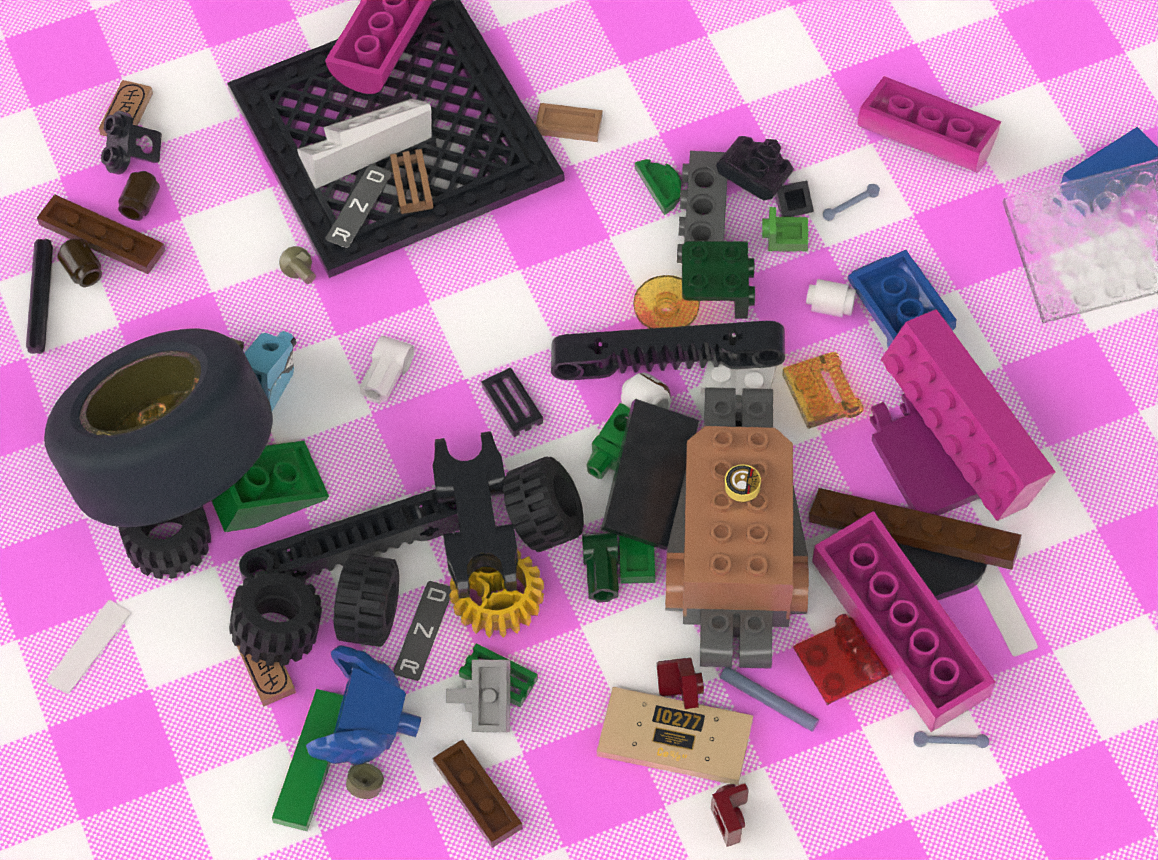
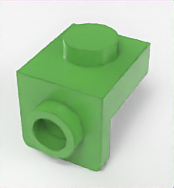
(785, 232)

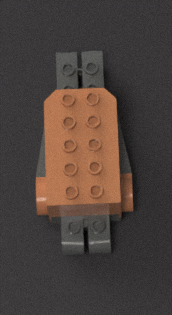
(734, 561)

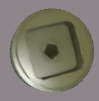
(364, 781)

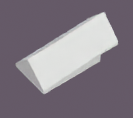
(366, 140)

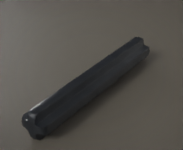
(39, 296)

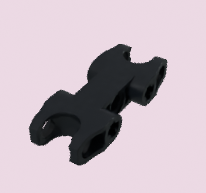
(479, 539)

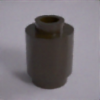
(138, 195)
(80, 262)

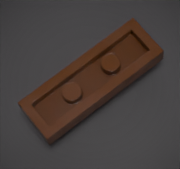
(477, 793)

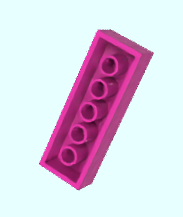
(967, 415)
(903, 621)

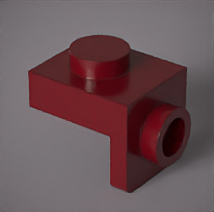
(678, 678)

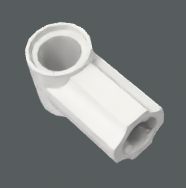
(388, 362)

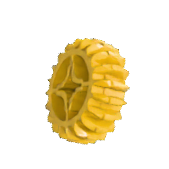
(514, 605)

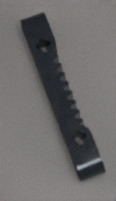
(755, 345)
(356, 534)

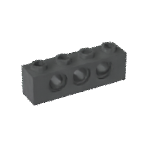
(696, 200)

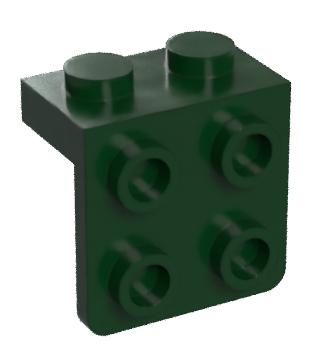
(718, 273)

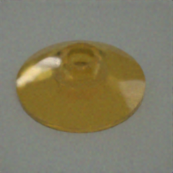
(661, 293)

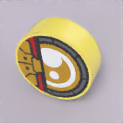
(742, 483)

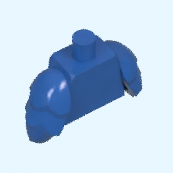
(368, 711)

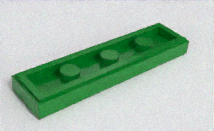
(306, 773)

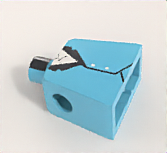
(272, 363)

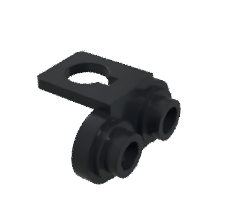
(122, 143)

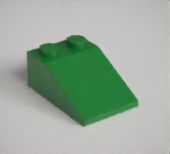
(274, 487)

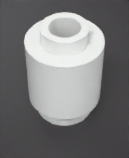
(831, 298)

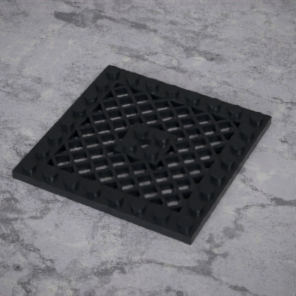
(444, 24)

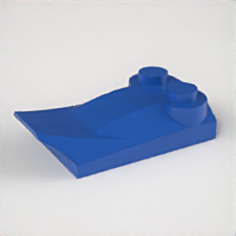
(897, 292)

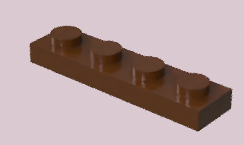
(101, 234)

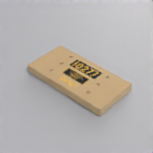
(667, 737)

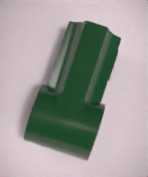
(600, 558)

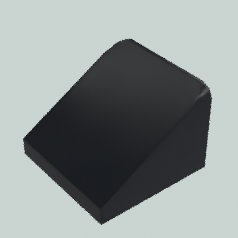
(794, 199)

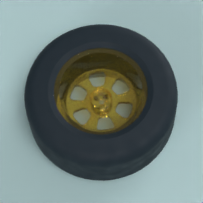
(159, 427)

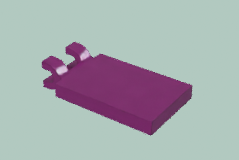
(918, 461)

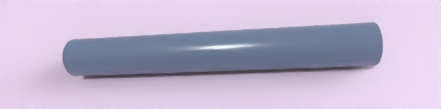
(769, 698)

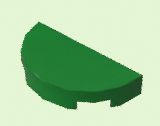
(661, 182)

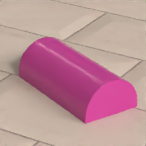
(374, 42)
(929, 124)

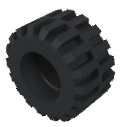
(543, 504)
(172, 553)
(366, 599)
(269, 639)

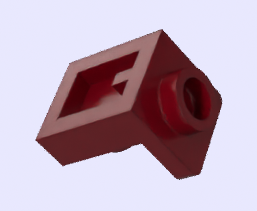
(727, 813)

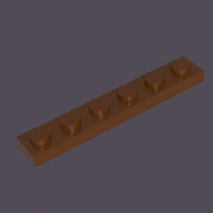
(920, 528)

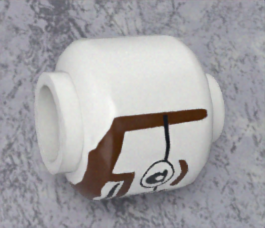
(647, 389)

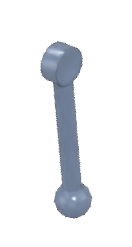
(872, 191)
(921, 739)

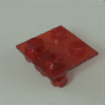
(840, 660)

